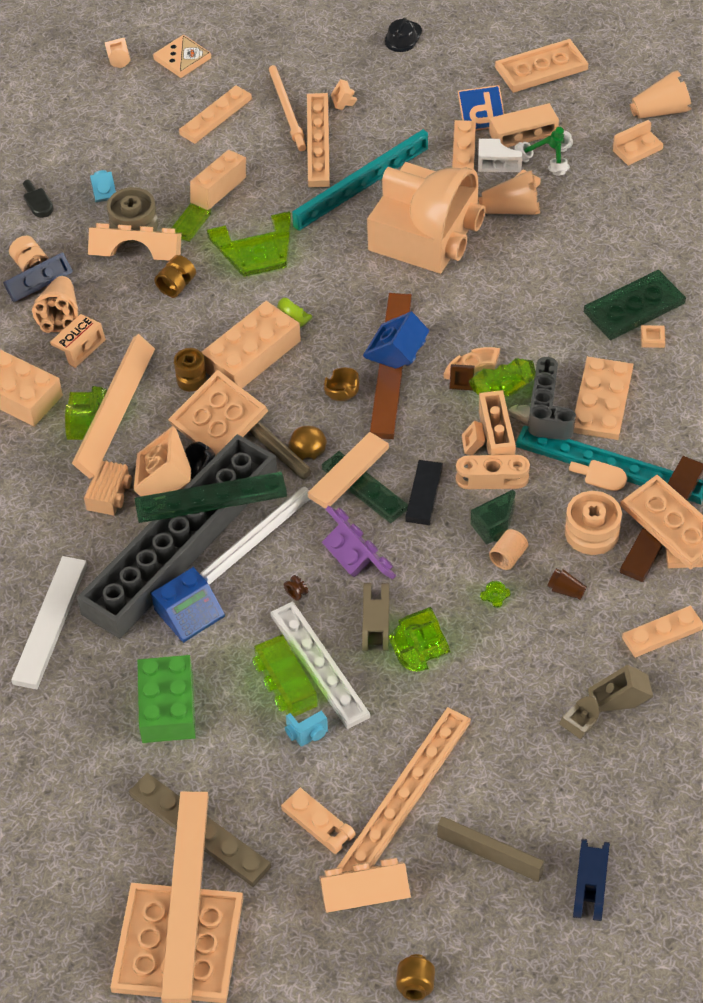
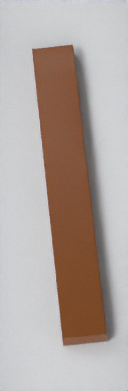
(389, 378)

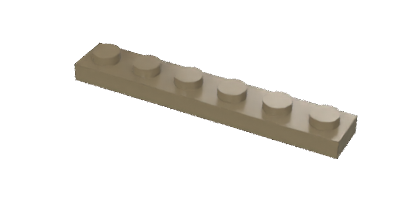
(218, 841)

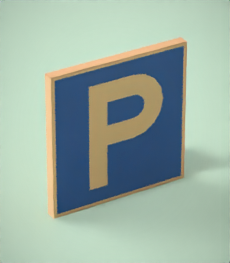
(480, 105)

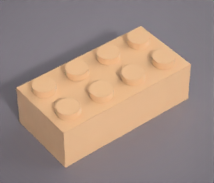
(252, 344)
(26, 389)

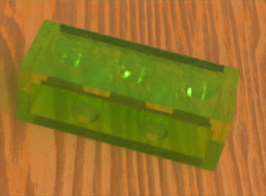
(284, 676)

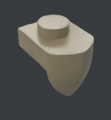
(581, 716)

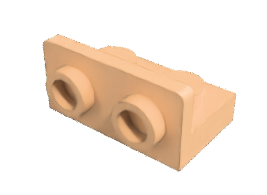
(636, 143)

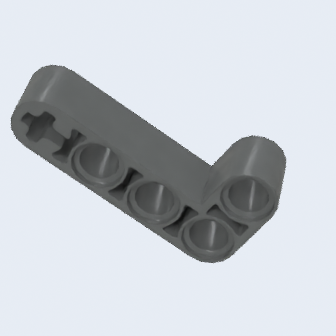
(544, 418)

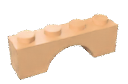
(106, 240)

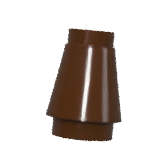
(566, 584)

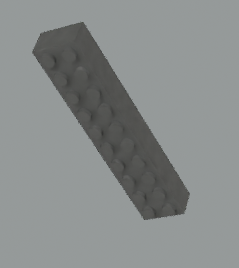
(168, 545)

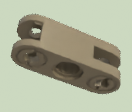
(375, 618)

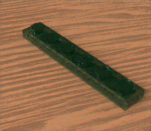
(210, 497)

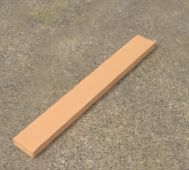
(113, 406)
(406, 790)
(185, 898)

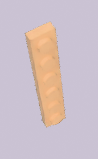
(318, 140)

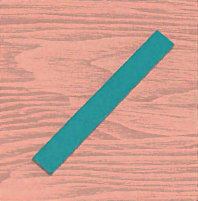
(359, 180)
(570, 450)

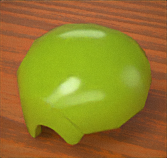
(294, 311)

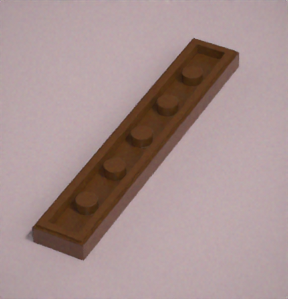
(646, 545)

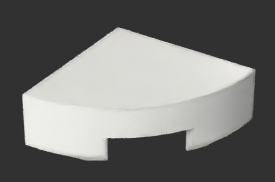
(520, 412)

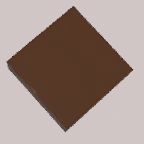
(460, 376)

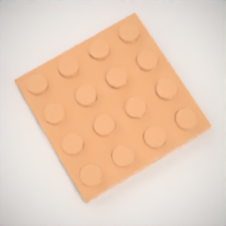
(144, 938)

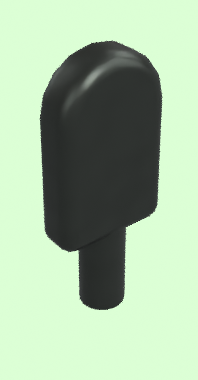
(37, 200)

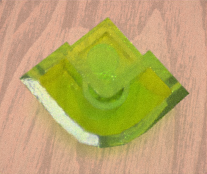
(509, 378)
(81, 412)
(418, 640)

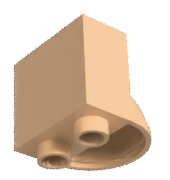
(425, 215)

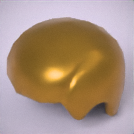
(342, 384)
(307, 442)

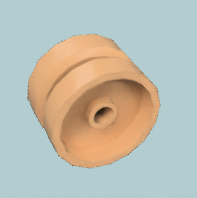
(593, 522)

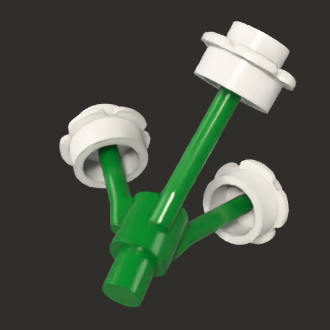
(559, 140)

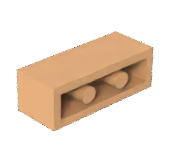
(524, 125)
(217, 179)
(496, 423)
(364, 885)

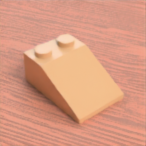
(162, 465)

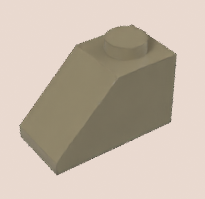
(622, 689)

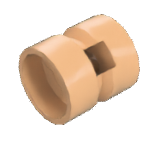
(26, 252)

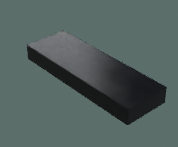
(424, 492)

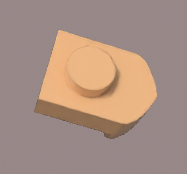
(118, 52)

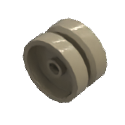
(133, 208)

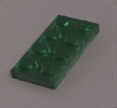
(634, 304)

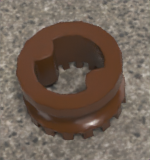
(295, 588)

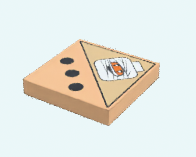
(182, 56)

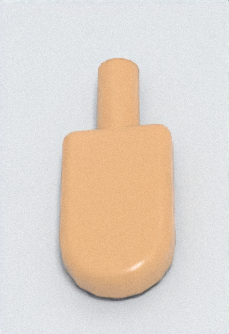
(601, 475)

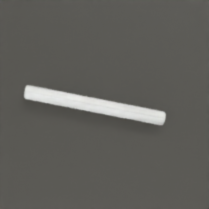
(256, 535)

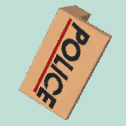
(79, 339)

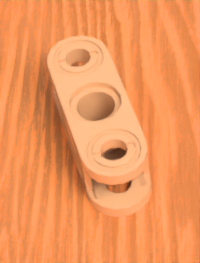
(493, 472)

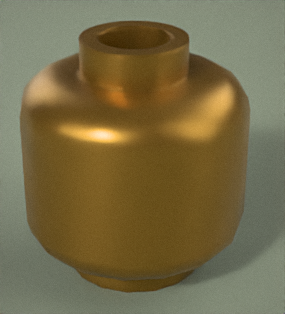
(415, 977)

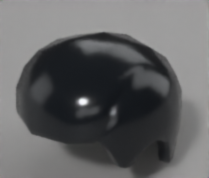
(198, 456)

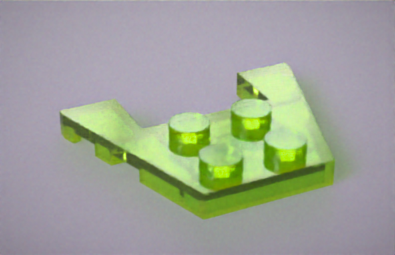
(258, 252)

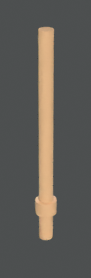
(296, 131)

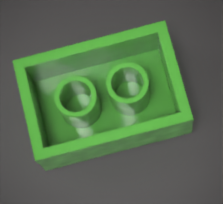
(166, 699)

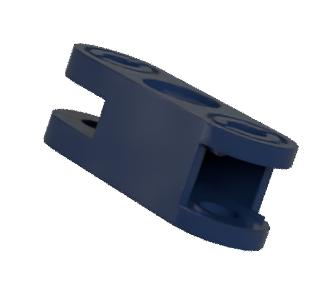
(591, 879)

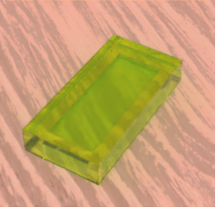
(191, 221)

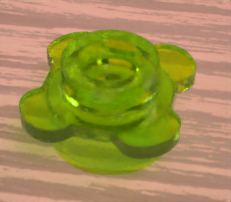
(495, 587)

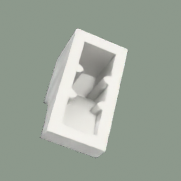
(498, 158)

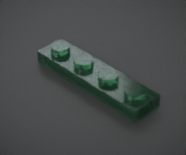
(372, 493)

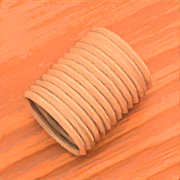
(508, 549)

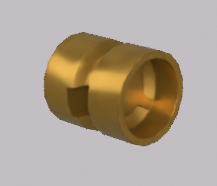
(175, 276)
(190, 369)

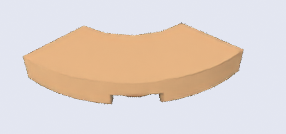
(480, 358)

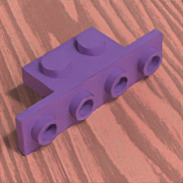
(351, 549)

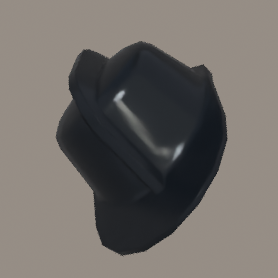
(402, 35)

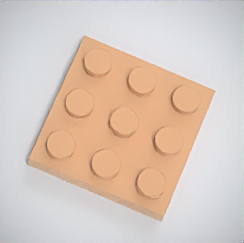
(218, 413)

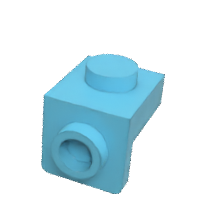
(102, 185)
(310, 729)

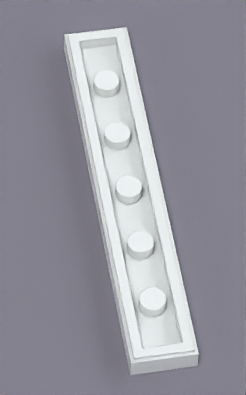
(49, 623)
(320, 665)

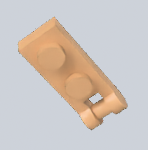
(317, 820)

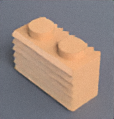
(108, 488)

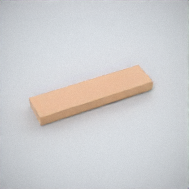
(348, 470)

